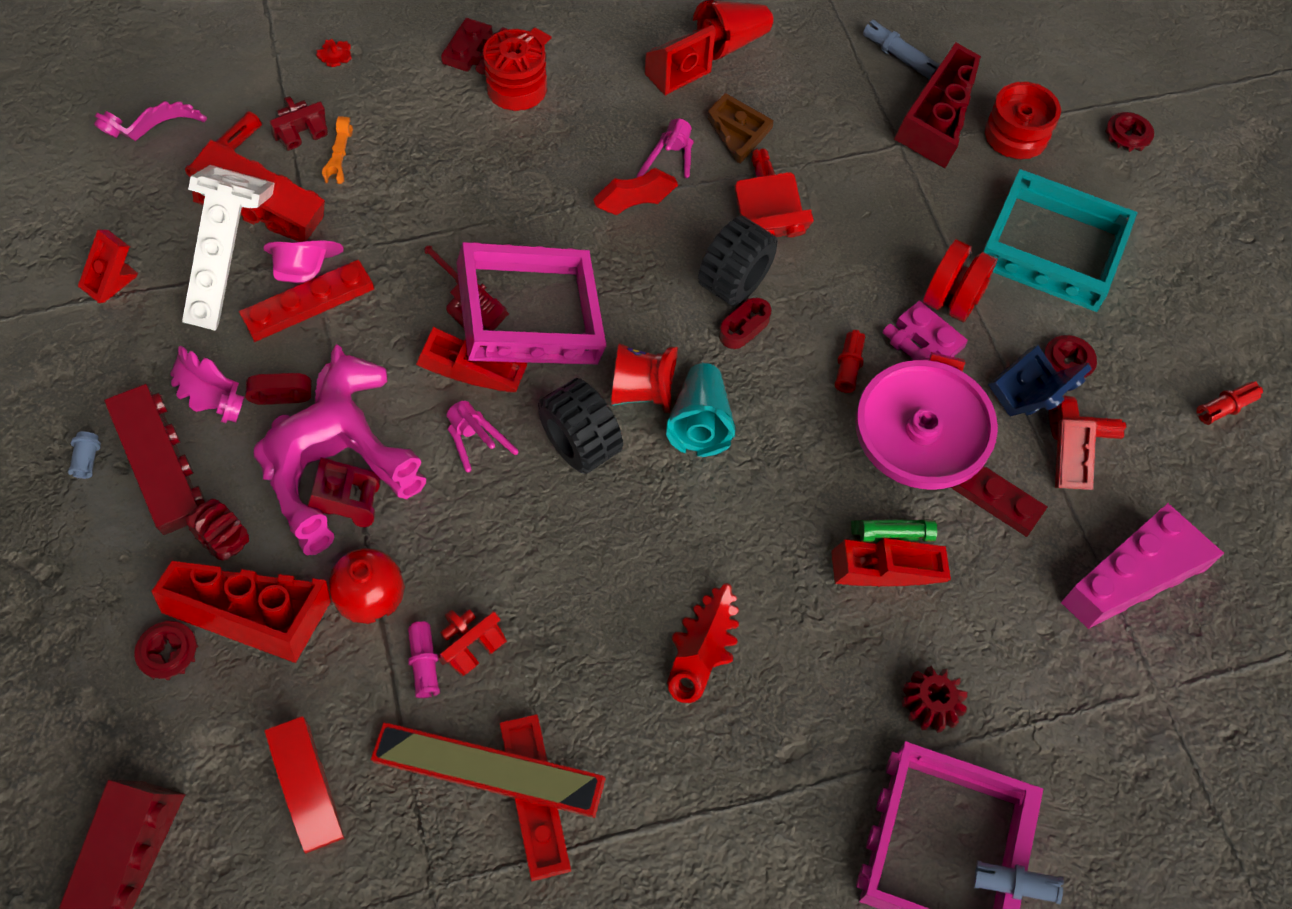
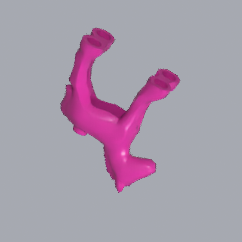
(323, 432)

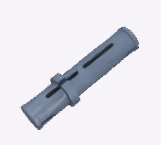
(899, 48)

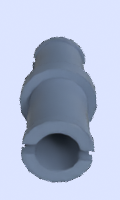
(1018, 882)

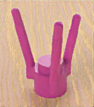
(675, 139)
(468, 422)

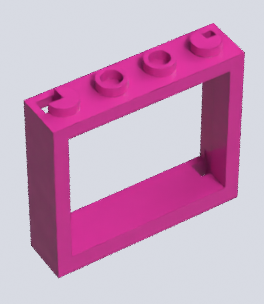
(529, 346)
(1021, 831)

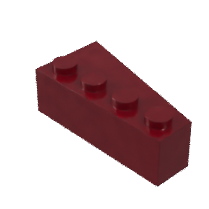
(939, 112)
(155, 457)
(121, 845)

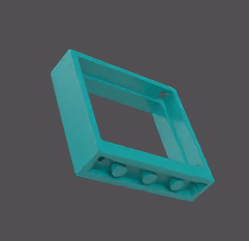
(1048, 275)

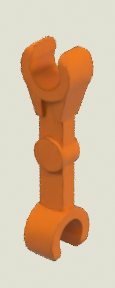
(334, 165)

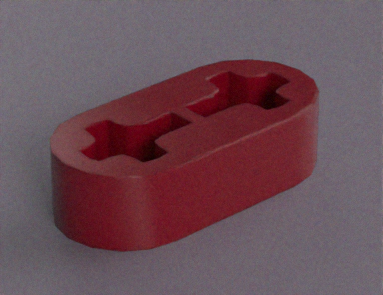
(749, 327)
(278, 388)

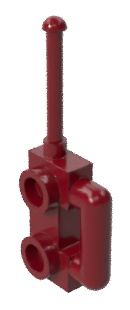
(491, 309)

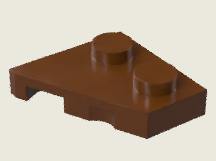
(738, 126)

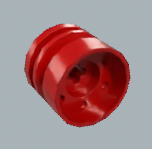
(515, 69)

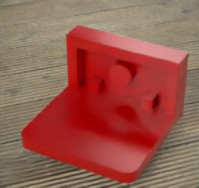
(773, 204)

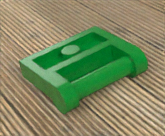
(901, 529)

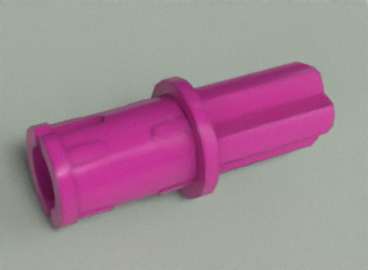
(423, 660)

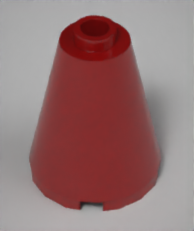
(734, 23)

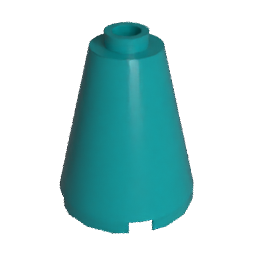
(702, 414)

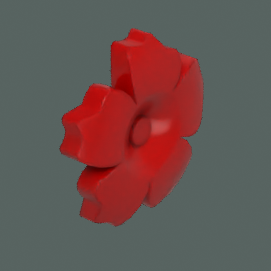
(334, 53)

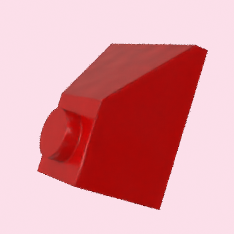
(681, 60)

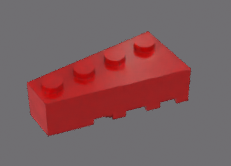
(287, 212)
(244, 606)

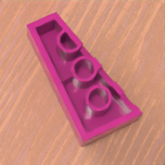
(1148, 562)

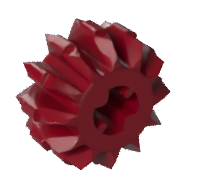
(217, 529)
(942, 711)

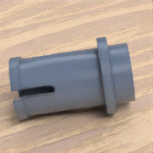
(83, 454)

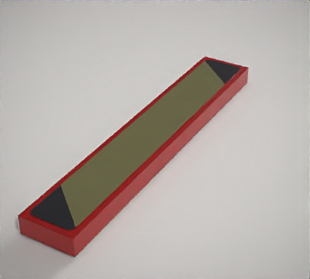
(489, 769)

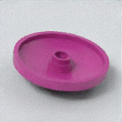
(926, 424)

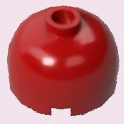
(366, 585)

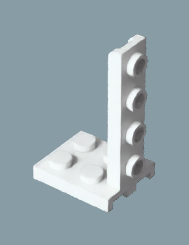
(224, 197)

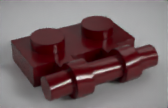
(467, 46)

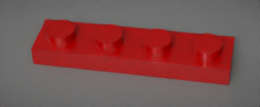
(306, 300)
(538, 823)

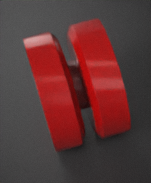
(1022, 120)
(963, 282)

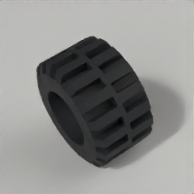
(737, 260)
(580, 425)

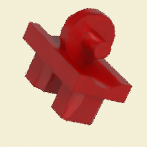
(486, 632)

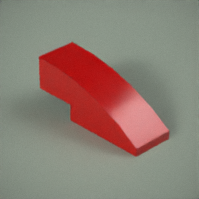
(449, 358)
(889, 563)
(304, 784)

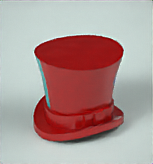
(643, 376)

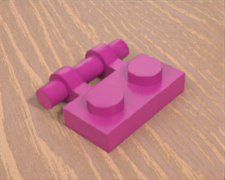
(927, 330)

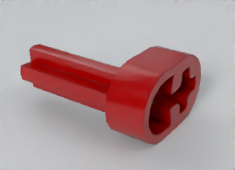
(1069, 410)

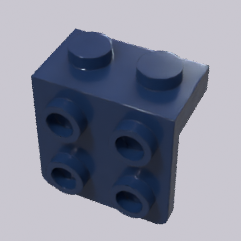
(1034, 383)

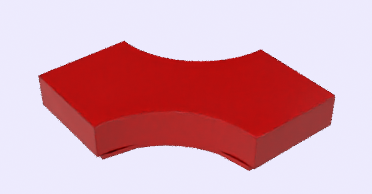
(644, 189)

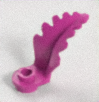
(146, 120)
(205, 386)

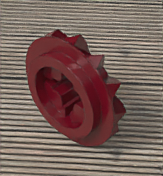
(1124, 122)
(1066, 345)
(154, 641)

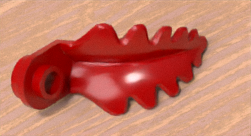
(703, 644)

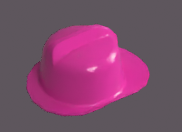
(300, 260)

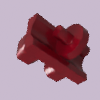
(297, 118)

